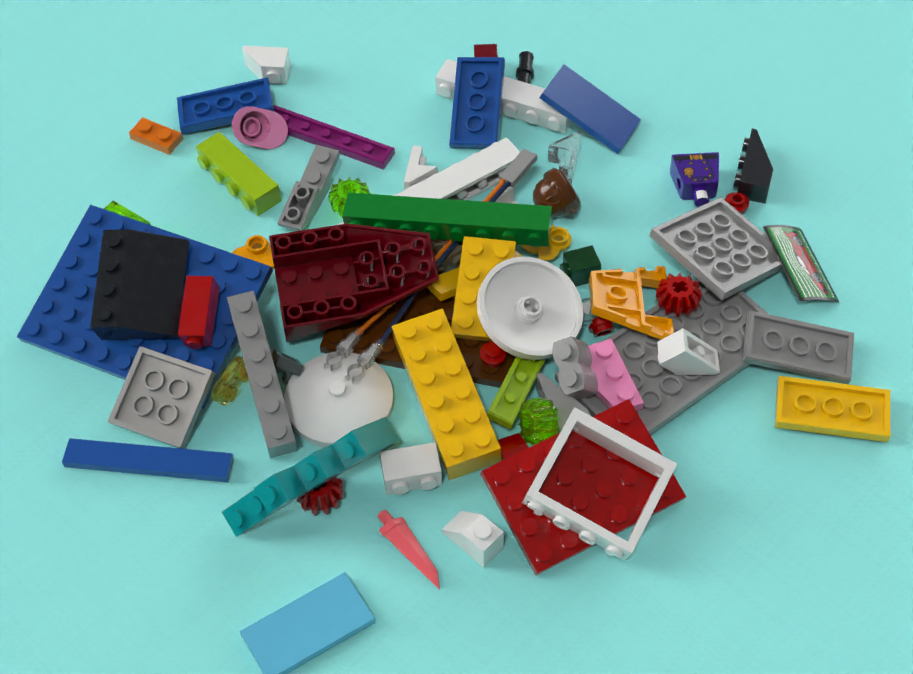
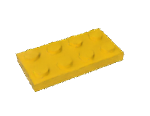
(476, 261)
(833, 408)

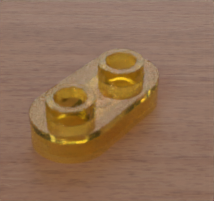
(229, 382)

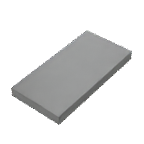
(798, 347)

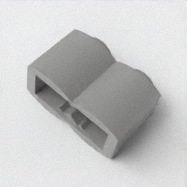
(575, 369)

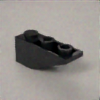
(756, 170)

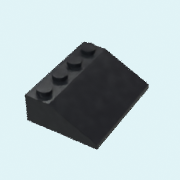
(139, 285)

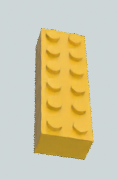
(446, 394)

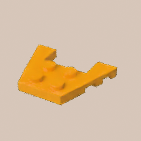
(619, 299)

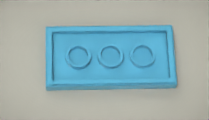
(307, 626)

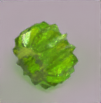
(339, 193)
(538, 420)

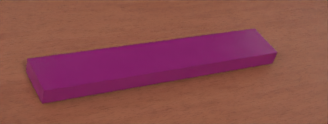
(329, 136)

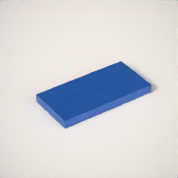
(477, 102)
(219, 105)
(590, 108)

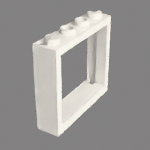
(619, 445)

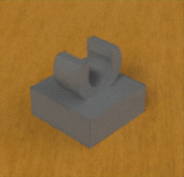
(287, 364)

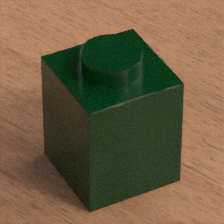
(579, 263)

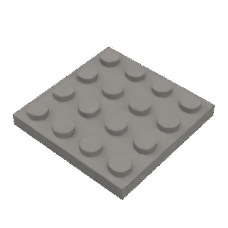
(718, 247)

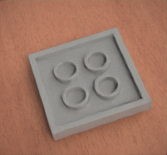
(161, 397)

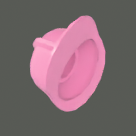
(259, 127)

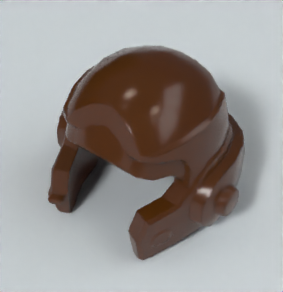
(556, 192)

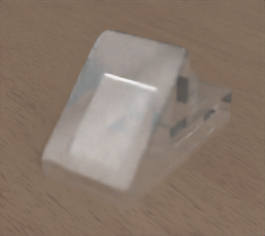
(566, 153)

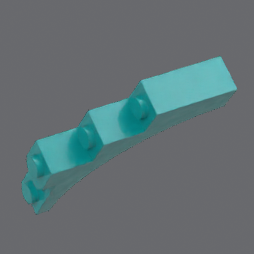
(309, 474)

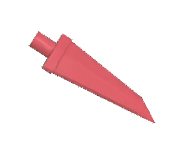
(403, 539)

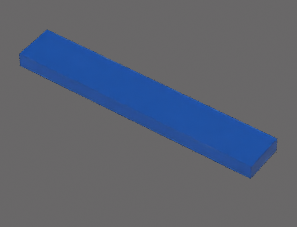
(148, 460)

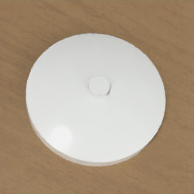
(529, 307)
(328, 407)

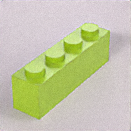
(238, 174)

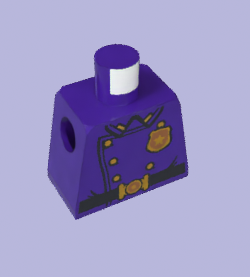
(696, 176)

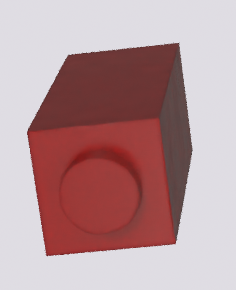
(198, 311)

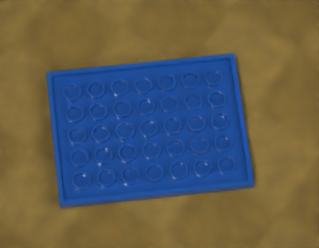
(65, 306)

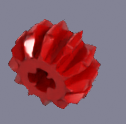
(678, 294)
(323, 497)

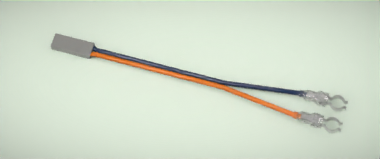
(367, 358)

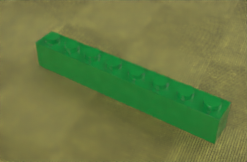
(452, 218)

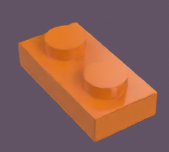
(155, 136)

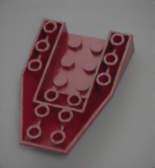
(346, 273)

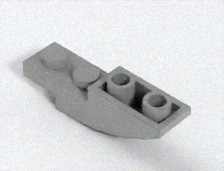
(311, 190)

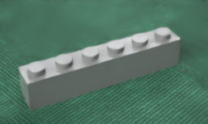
(262, 374)

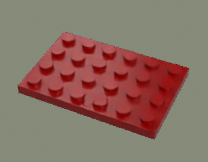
(582, 479)

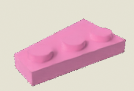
(612, 376)

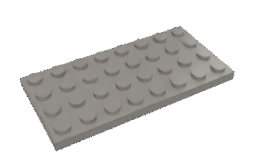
(663, 392)

